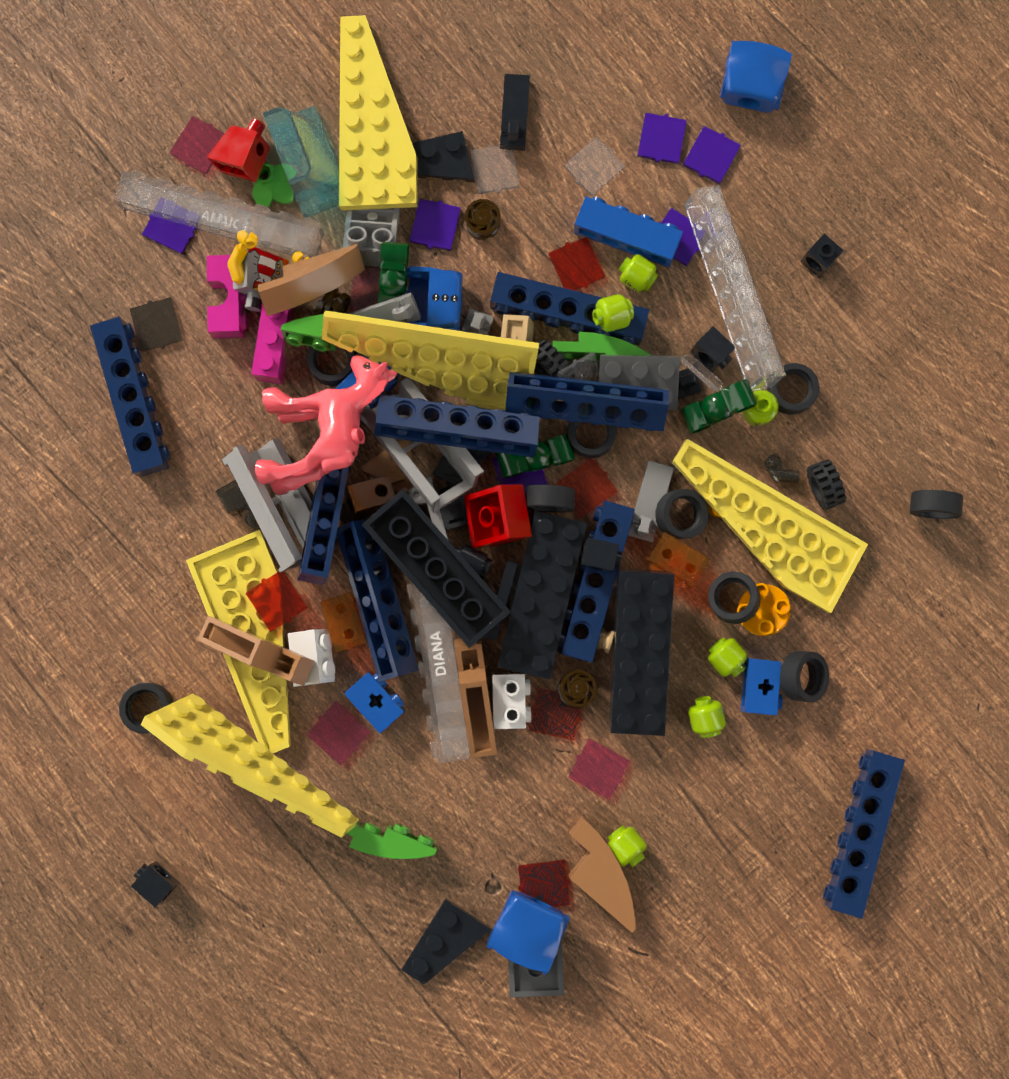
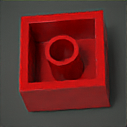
(497, 516)

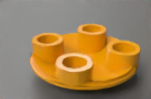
(772, 613)

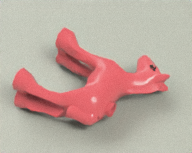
(339, 423)

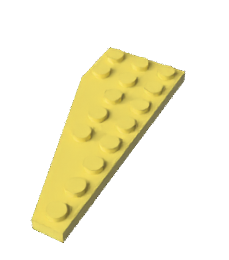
(374, 143)
(452, 360)
(788, 539)
(222, 582)
(205, 734)

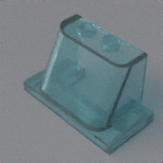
(305, 158)

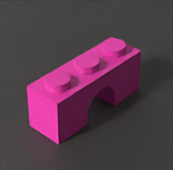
(228, 318)
(269, 352)

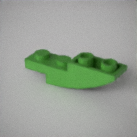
(306, 332)
(597, 344)
(393, 844)

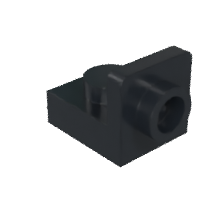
(454, 513)

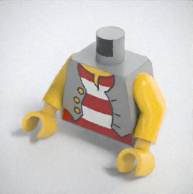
(255, 266)

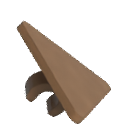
(385, 466)

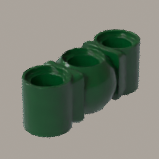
(393, 271)
(719, 406)
(547, 454)

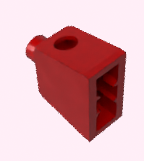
(241, 151)

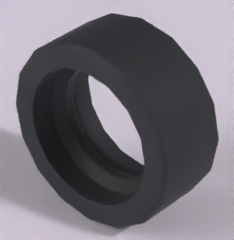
(330, 380)
(813, 389)
(587, 452)
(550, 498)
(936, 504)
(700, 512)
(734, 577)
(791, 673)
(128, 697)

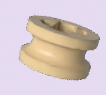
(605, 640)

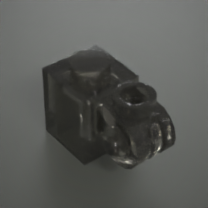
(236, 503)

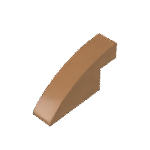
(310, 279)
(255, 650)
(475, 699)
(602, 875)

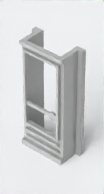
(458, 457)
(295, 503)

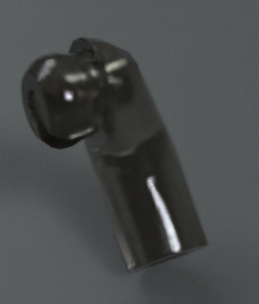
(777, 471)

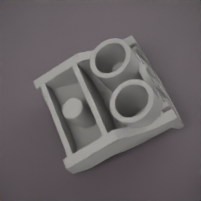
(369, 229)

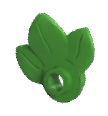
(274, 188)

